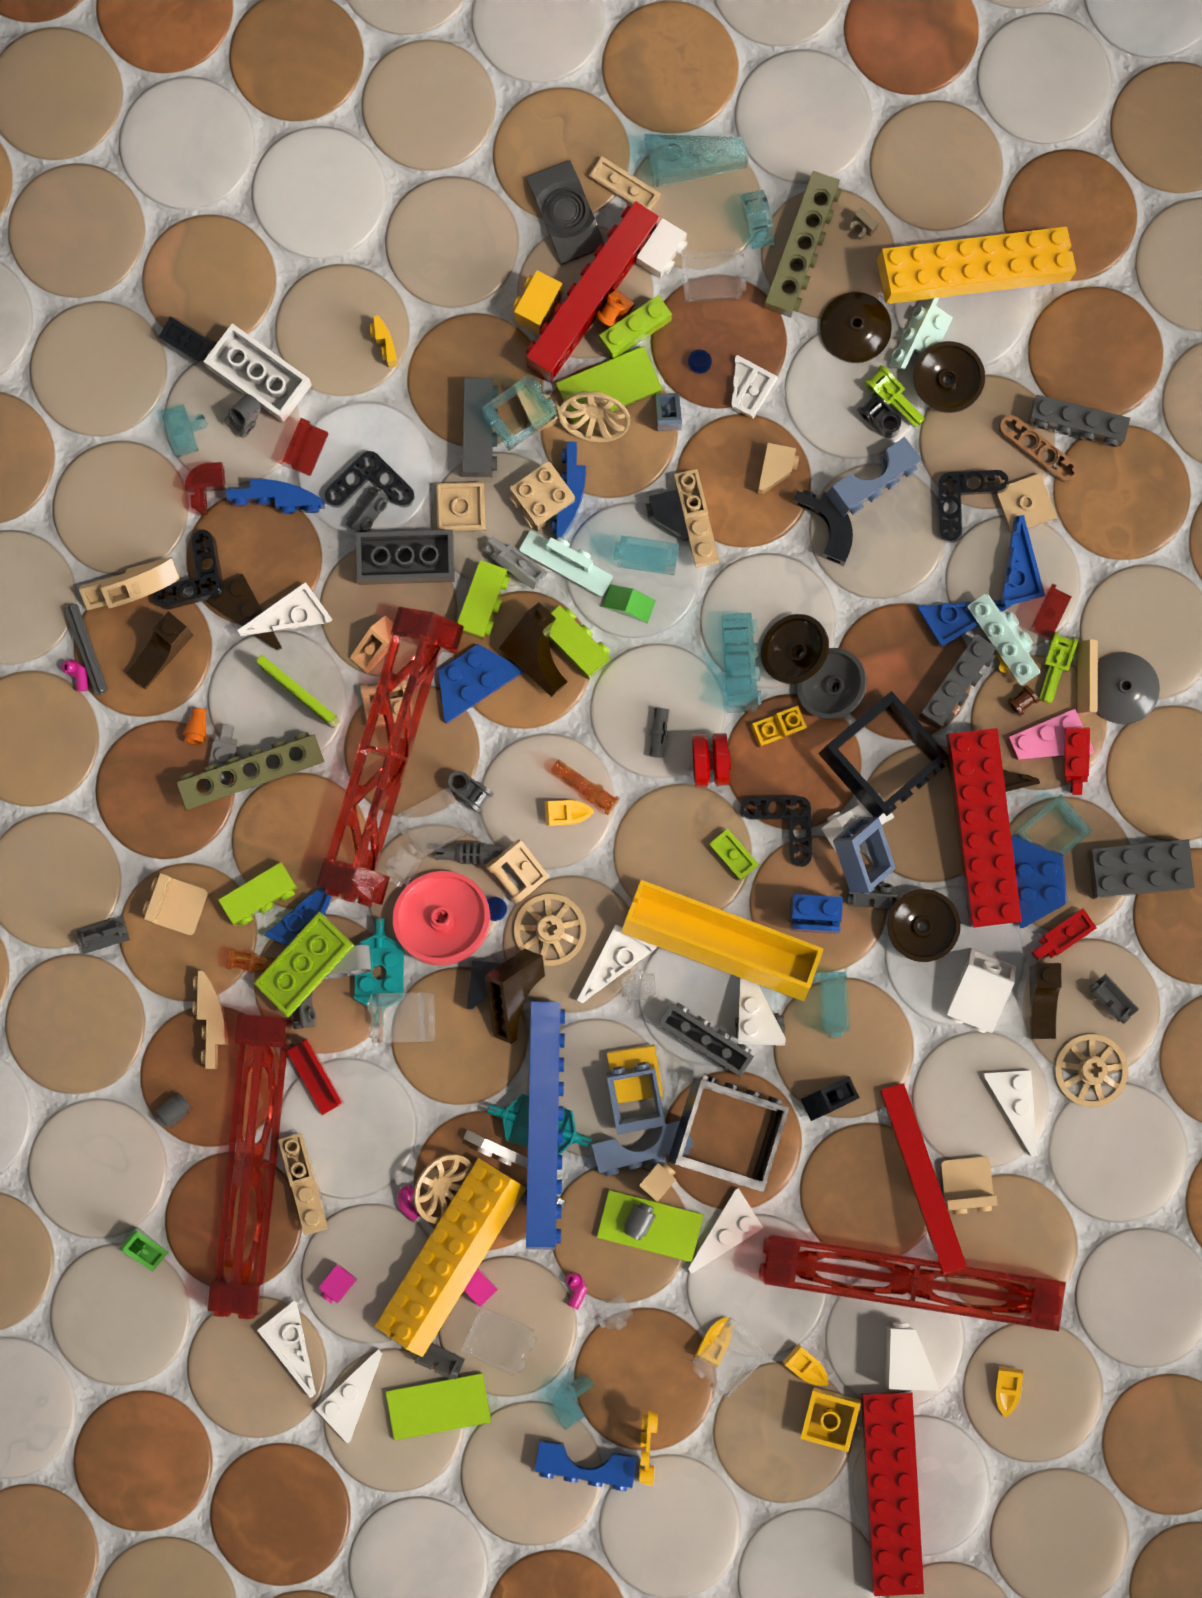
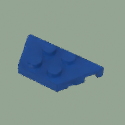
(472, 679)
(1039, 880)

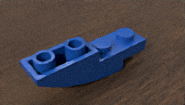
(575, 480)
(286, 496)

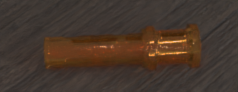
(594, 793)
(248, 961)

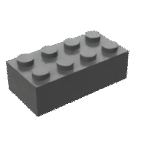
(405, 557)
(1141, 869)

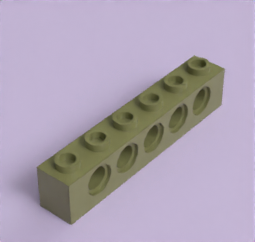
(818, 186)
(310, 757)

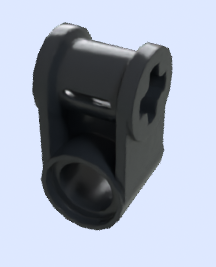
(877, 412)

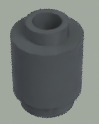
(172, 1111)
(639, 1221)

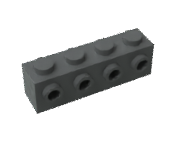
(1079, 421)
(477, 433)
(954, 686)
(705, 1040)

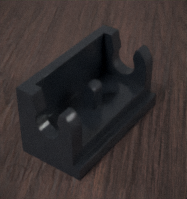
(186, 339)

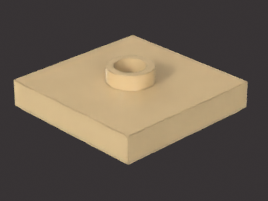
(1029, 499)
(461, 506)

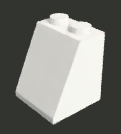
(981, 991)
(906, 1360)

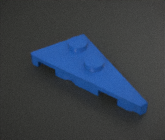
(1022, 575)
(950, 620)
(296, 920)

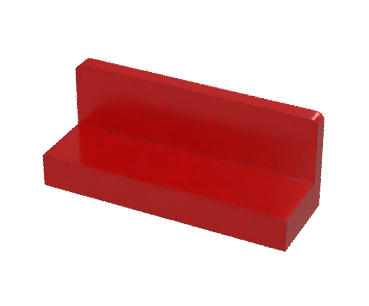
(315, 1077)

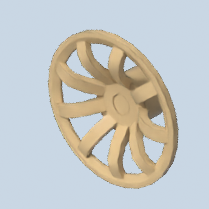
(595, 410)
(551, 928)
(1091, 1070)
(439, 1185)

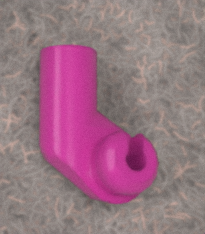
(78, 672)
(405, 1202)
(578, 1289)

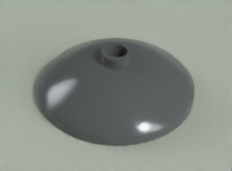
(818, 692)
(1123, 705)

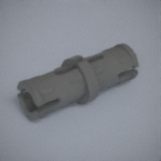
(659, 732)

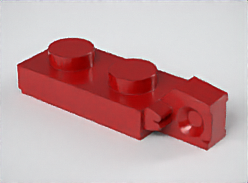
(1076, 757)
(1065, 935)

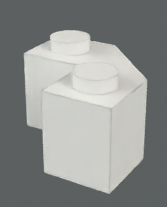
(839, 822)

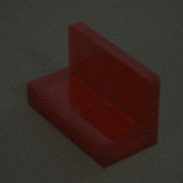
(305, 447)
(1050, 612)

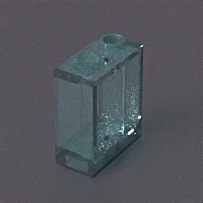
(498, 425)
(646, 555)
(1068, 814)
(834, 1004)

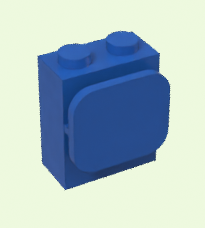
(815, 913)

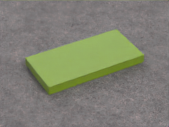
(623, 378)
(297, 691)
(304, 964)
(671, 1233)
(438, 1406)

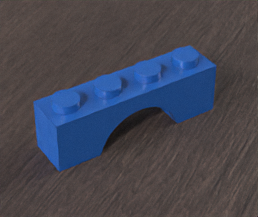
(554, 1460)

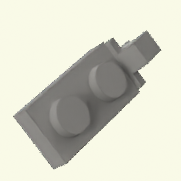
(515, 562)
(222, 750)

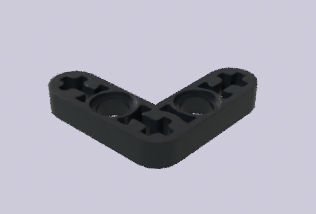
(374, 474)
(962, 489)
(203, 577)
(794, 820)

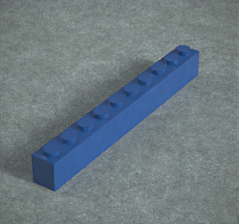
(543, 1126)

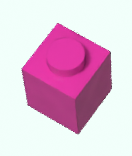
(337, 1284)
(480, 1288)

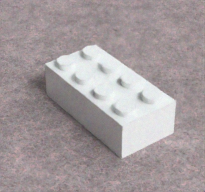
(257, 372)

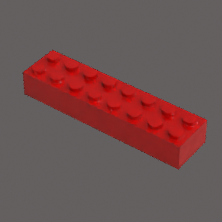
(588, 296)
(983, 828)
(892, 1493)

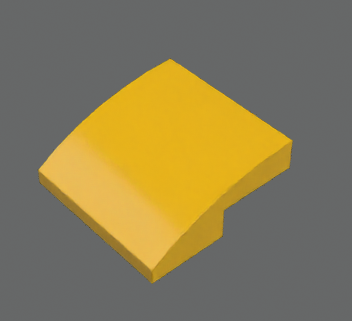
(635, 1087)

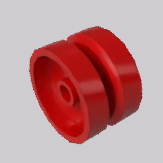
(711, 760)

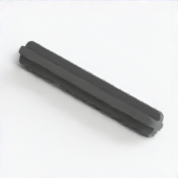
(86, 649)

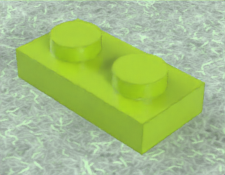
(734, 854)

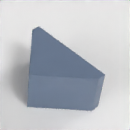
(668, 412)

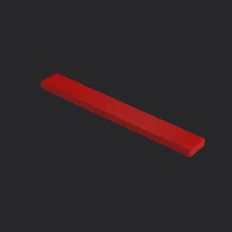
(923, 1179)

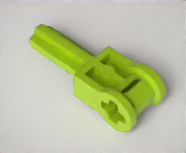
(891, 391)
(1058, 660)

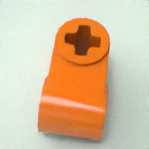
(615, 308)

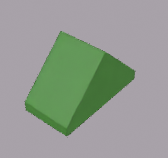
(629, 603)
(144, 1249)

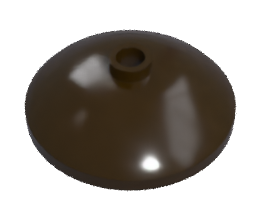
(851, 342)
(952, 361)
(785, 643)
(938, 915)

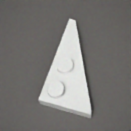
(293, 611)
(617, 957)
(756, 1018)
(1015, 1096)
(489, 1147)
(732, 1227)
(287, 1340)
(345, 1404)

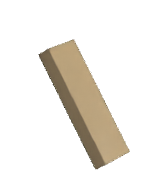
(623, 184)
(1087, 677)

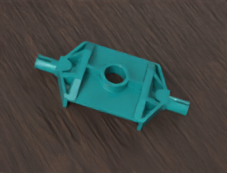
(383, 953)
(516, 1124)

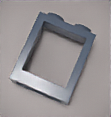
(846, 845)
(638, 1122)

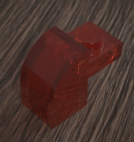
(203, 479)

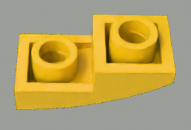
(382, 335)
(778, 726)

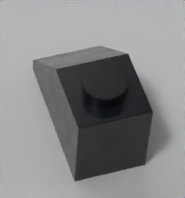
(668, 513)
(477, 987)
(830, 1098)

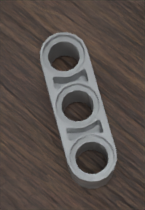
(355, 962)

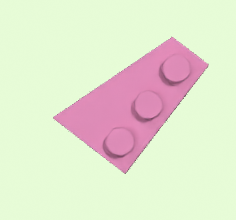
(1045, 738)

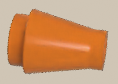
(196, 727)

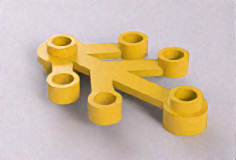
(649, 1423)

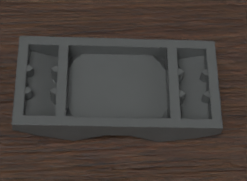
(565, 212)

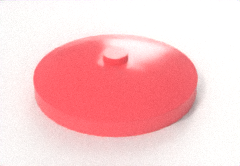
(441, 918)

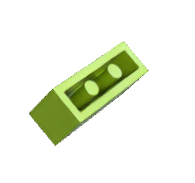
(635, 327)
(483, 599)
(577, 643)
(258, 895)

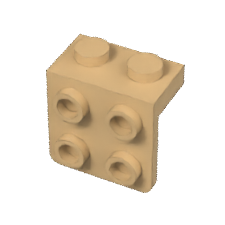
(541, 495)
(175, 904)
(968, 1185)

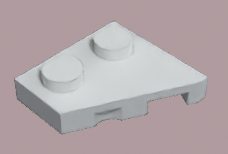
(750, 386)

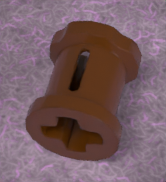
(1023, 700)

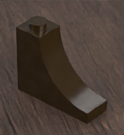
(166, 641)
(530, 649)
(508, 989)
(1044, 993)

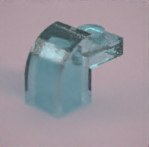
(758, 219)
(565, 1404)

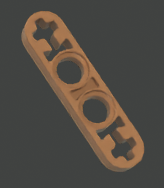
(1036, 451)

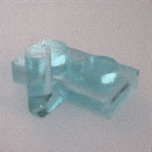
(181, 430)

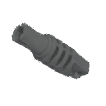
(469, 853)

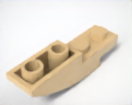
(696, 518)
(130, 586)
(209, 1009)
(303, 1184)

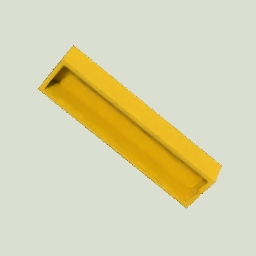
(976, 265)
(722, 940)
(450, 1257)

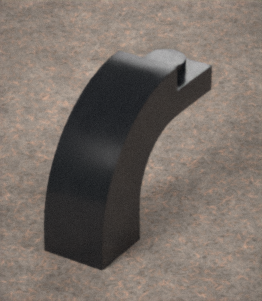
(839, 527)

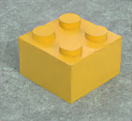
(537, 302)
(831, 1419)

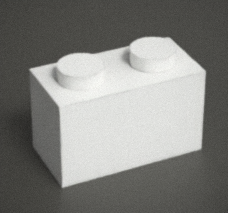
(662, 248)

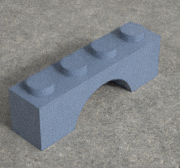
(852, 492)
(611, 1155)

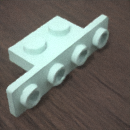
(924, 330)
(567, 562)
(1007, 637)

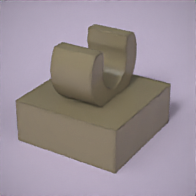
(865, 222)

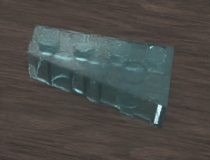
(692, 157)
(739, 662)

